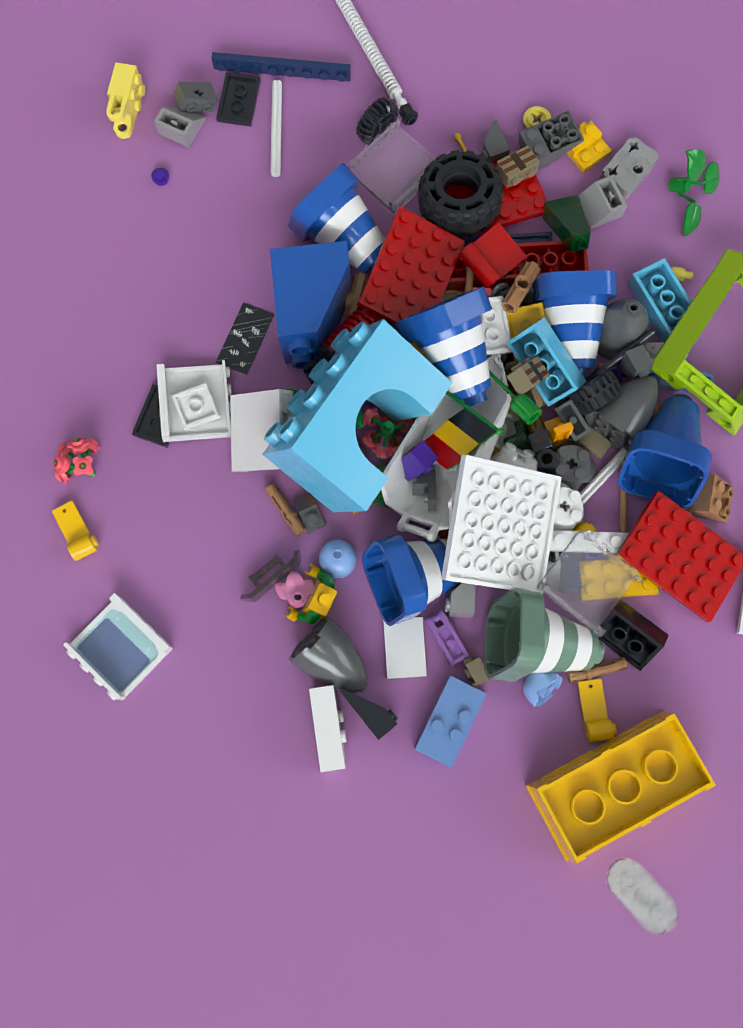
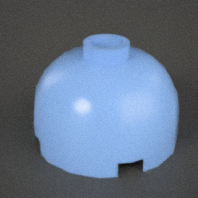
(337, 558)
(539, 686)

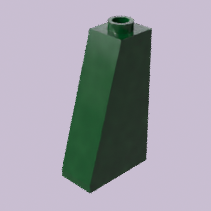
(568, 222)

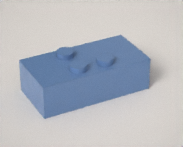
(450, 721)

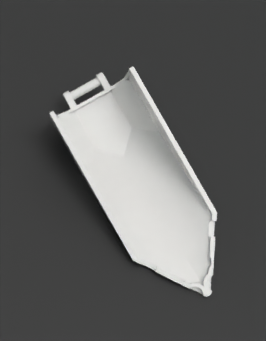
(398, 491)

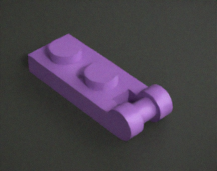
(447, 638)

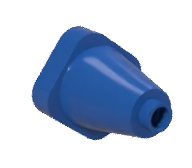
(668, 455)

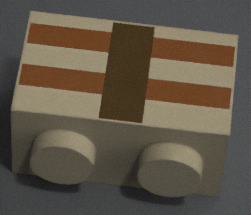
(517, 166)
(527, 374)

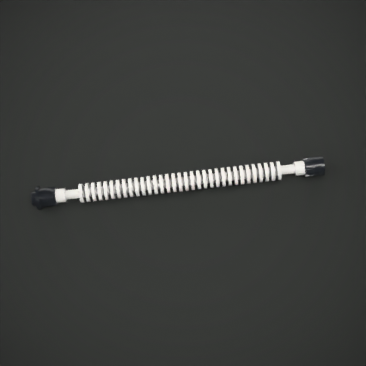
(378, 62)

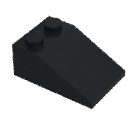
(374, 716)

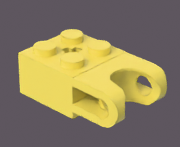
(124, 98)

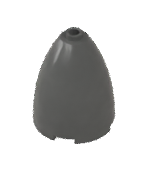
(622, 324)
(627, 412)
(330, 657)

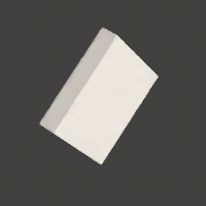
(195, 406)

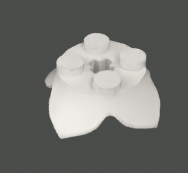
(516, 457)
(572, 509)

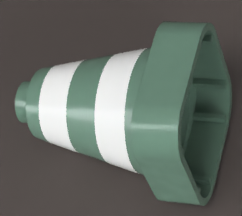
(532, 639)

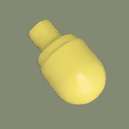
(681, 273)

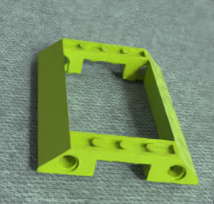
(670, 361)

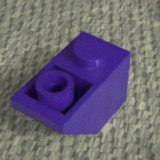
(418, 461)

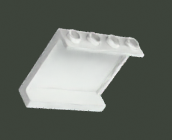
(182, 378)
(250, 420)

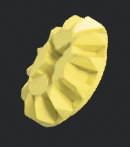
(535, 112)

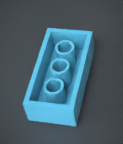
(661, 295)
(542, 342)

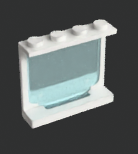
(118, 648)

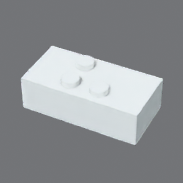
(328, 728)

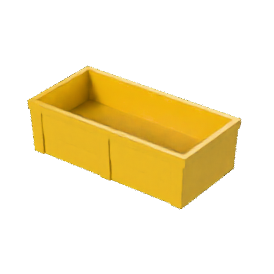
(619, 786)

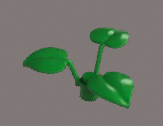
(695, 165)

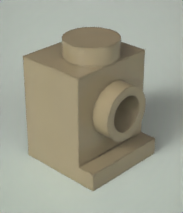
(475, 671)

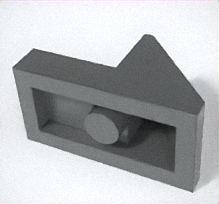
(426, 487)
(309, 512)

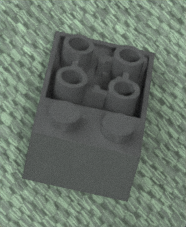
(551, 138)

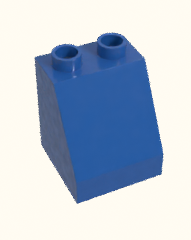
(308, 296)

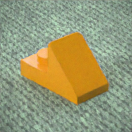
(559, 431)

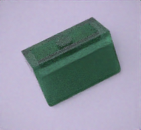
(519, 439)

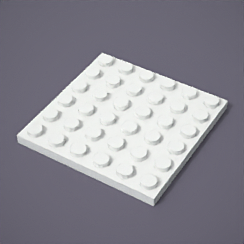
(500, 525)

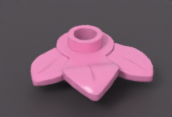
(294, 586)

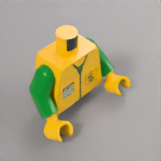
(318, 601)

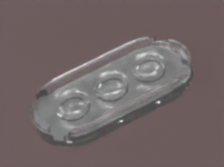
(642, 896)

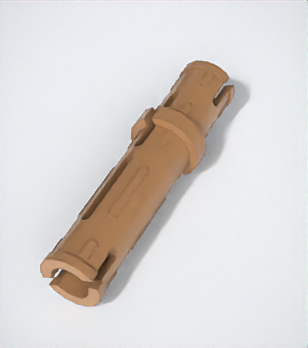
(289, 515)
(597, 670)

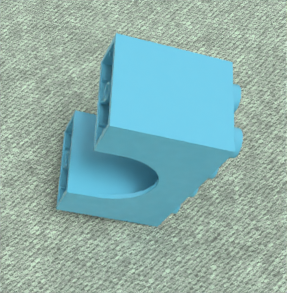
(319, 437)

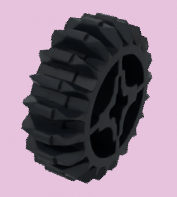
(376, 119)

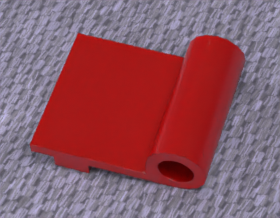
(492, 255)

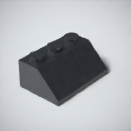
(632, 635)

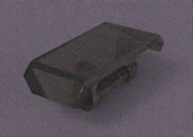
(266, 586)

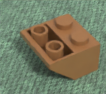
(713, 500)

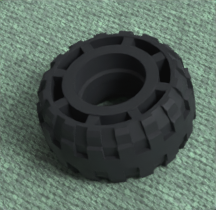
(460, 215)

